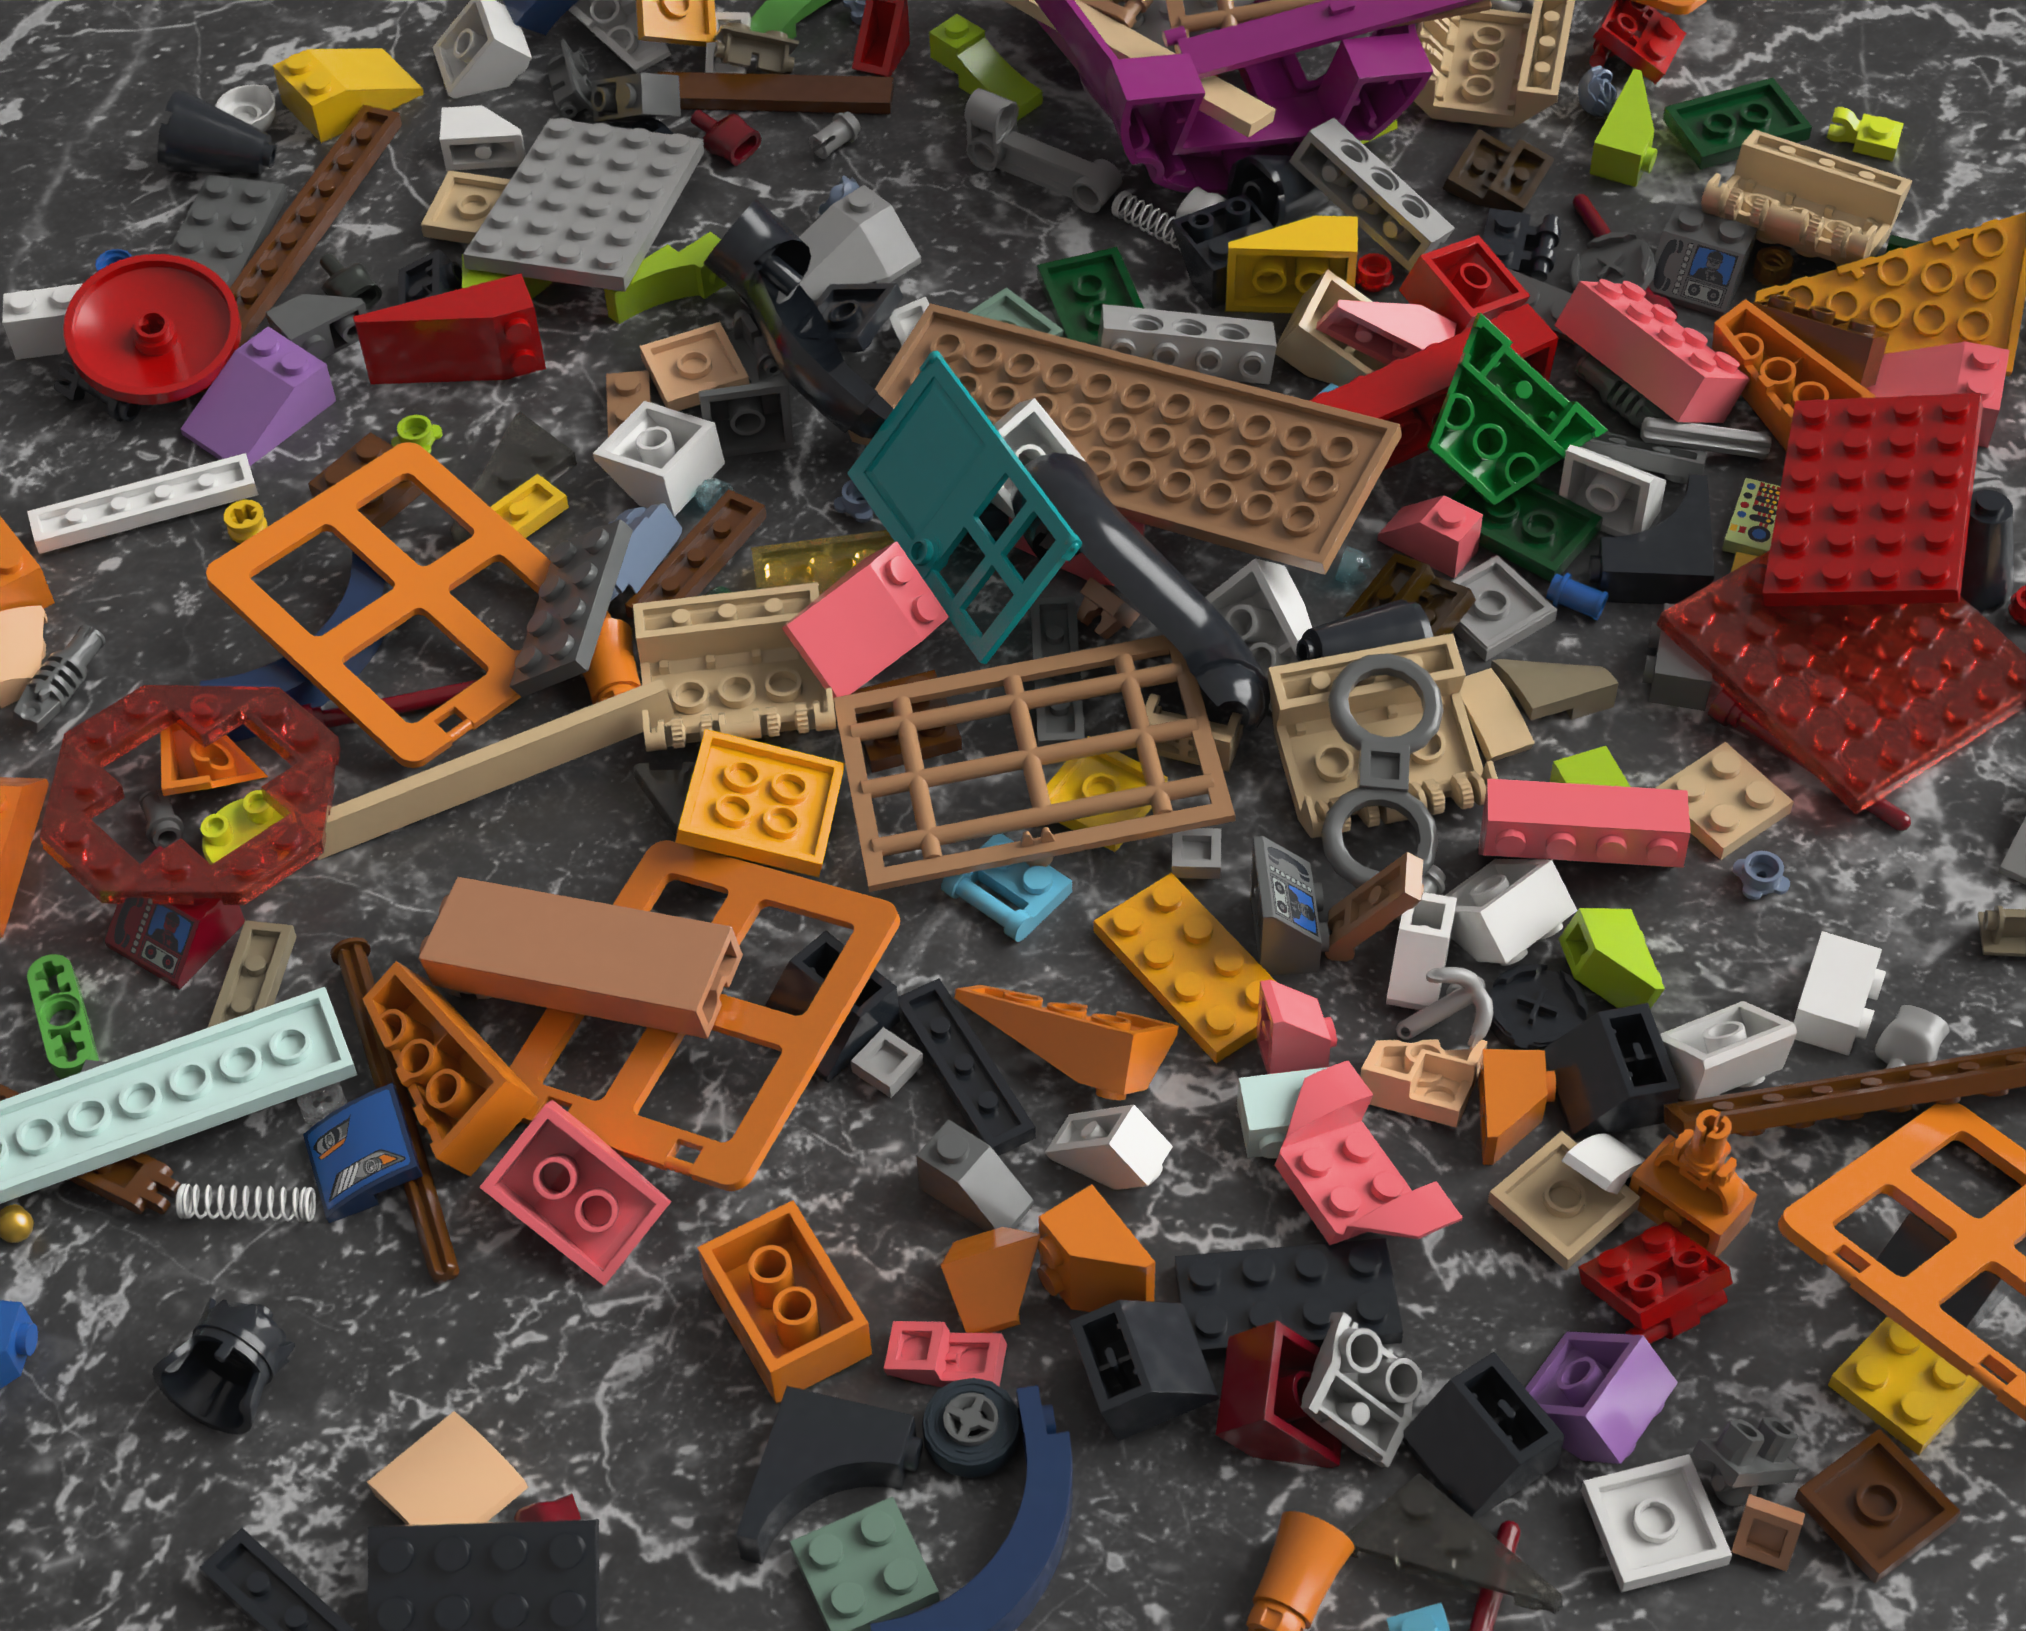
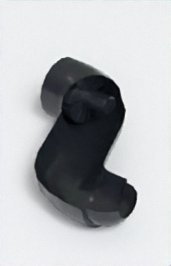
(757, 262)
(1148, 580)

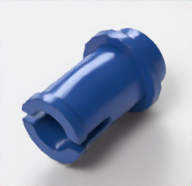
(1576, 596)

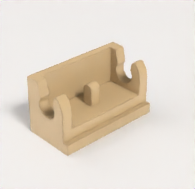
(1225, 736)

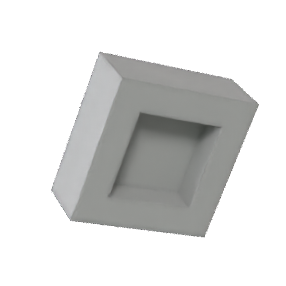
(1197, 853)
(887, 1062)

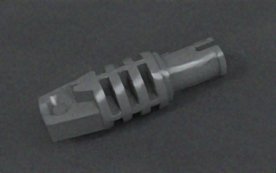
(1617, 393)
(57, 680)

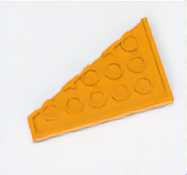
(1934, 292)

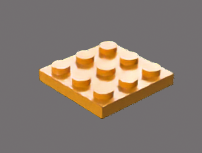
(760, 803)

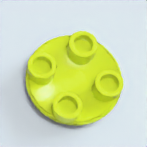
(236, 825)

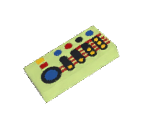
(1753, 519)

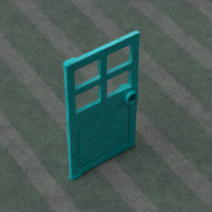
(933, 478)

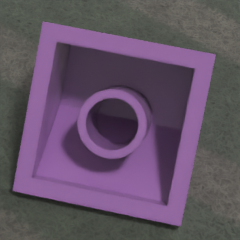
(1602, 1392)

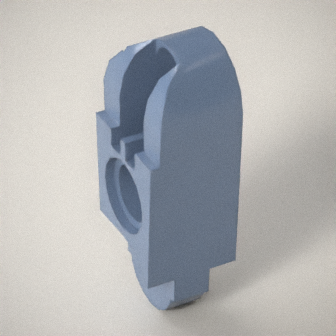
(651, 539)

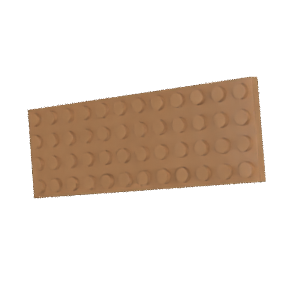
(1169, 440)

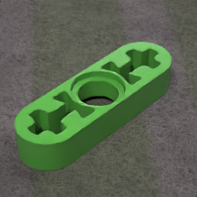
(48, 1004)

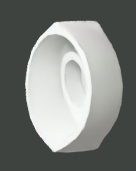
(251, 104)

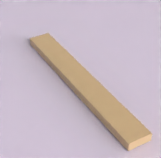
(1221, 99)
(495, 766)

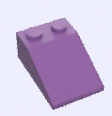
(260, 398)

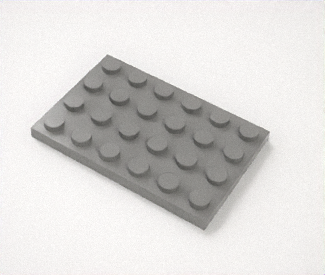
(585, 204)

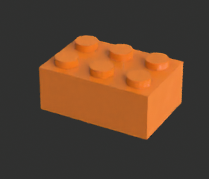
(785, 1300)

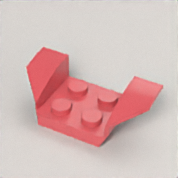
(1344, 1172)

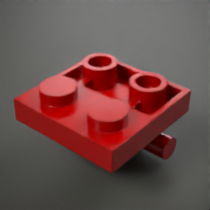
(1638, 37)
(1659, 1282)

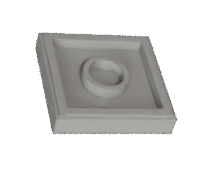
(1504, 609)

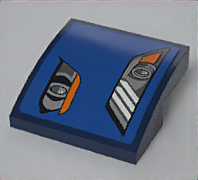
(361, 1152)

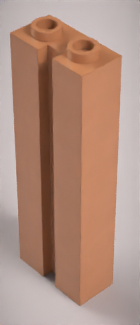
(581, 956)

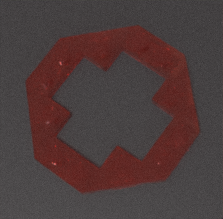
(178, 872)

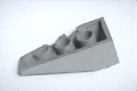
(856, 244)

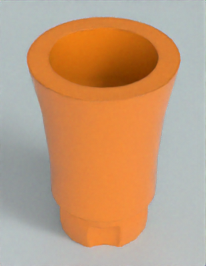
(613, 662)
(1298, 1573)

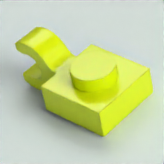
(1870, 136)

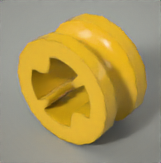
(249, 515)

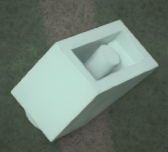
(1266, 1109)

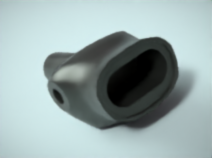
(349, 281)

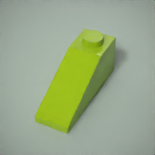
(1625, 141)

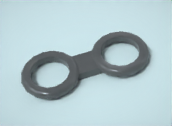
(1381, 762)

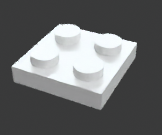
(1655, 1523)

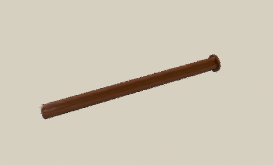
(420, 1192)

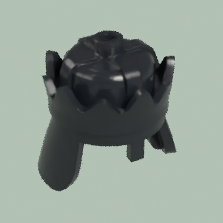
(225, 1365)

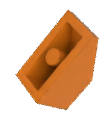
(1511, 1098)

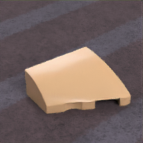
(20, 650)
(1422, 1078)

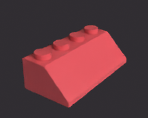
(1585, 823)

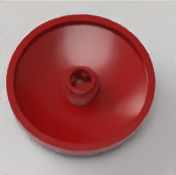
(152, 329)

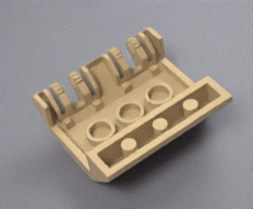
(1495, 64)
(1808, 199)
(730, 666)
(1325, 766)

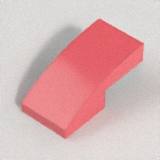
(936, 1357)

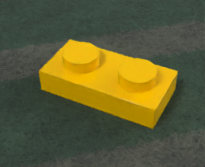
(531, 505)

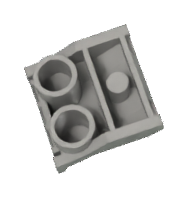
(1361, 1390)

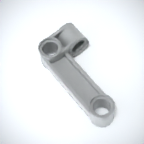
(996, 144)

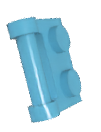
(1032, 889)

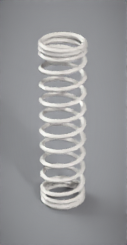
(1122, 214)
(189, 1197)

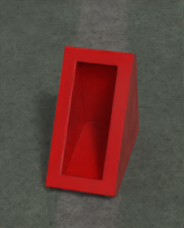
(882, 37)

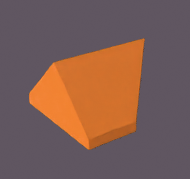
(192, 768)
(990, 1277)

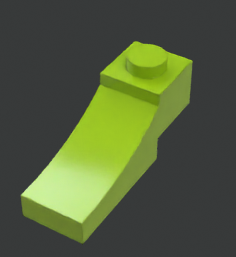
(969, 54)
(665, 278)

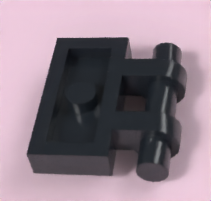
(1511, 231)

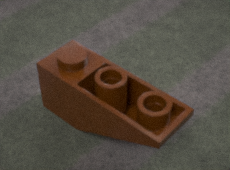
(1850, 345)

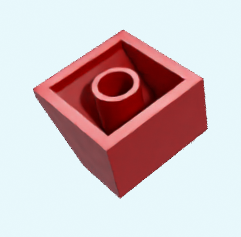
(1463, 282)

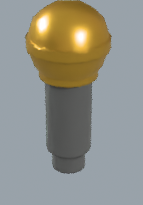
(15, 1222)

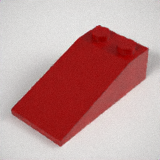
(454, 336)

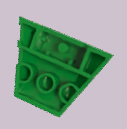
(1504, 418)

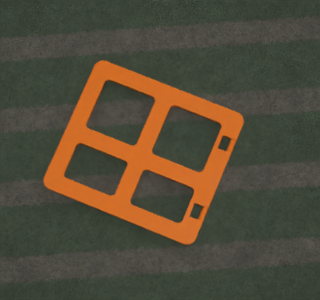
(414, 592)
(799, 1038)
(1973, 1246)

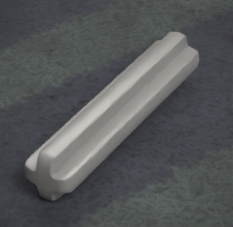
(1705, 437)

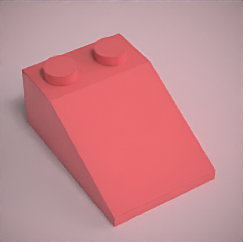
(1948, 370)
(865, 621)
(576, 1192)

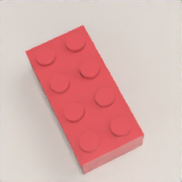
(1652, 351)

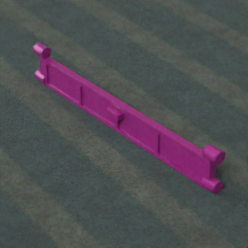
(1297, 31)

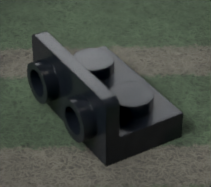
(428, 277)

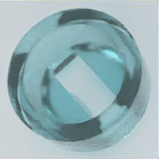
(710, 492)
(1349, 564)

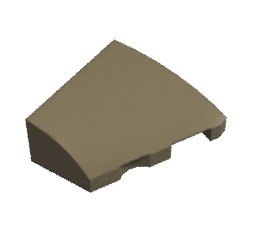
(1557, 687)

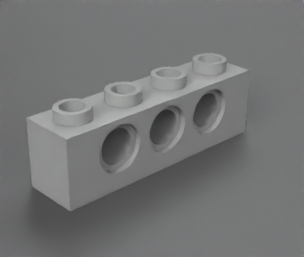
(1370, 191)
(1197, 342)

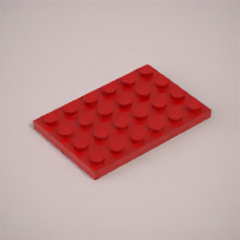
(1875, 501)

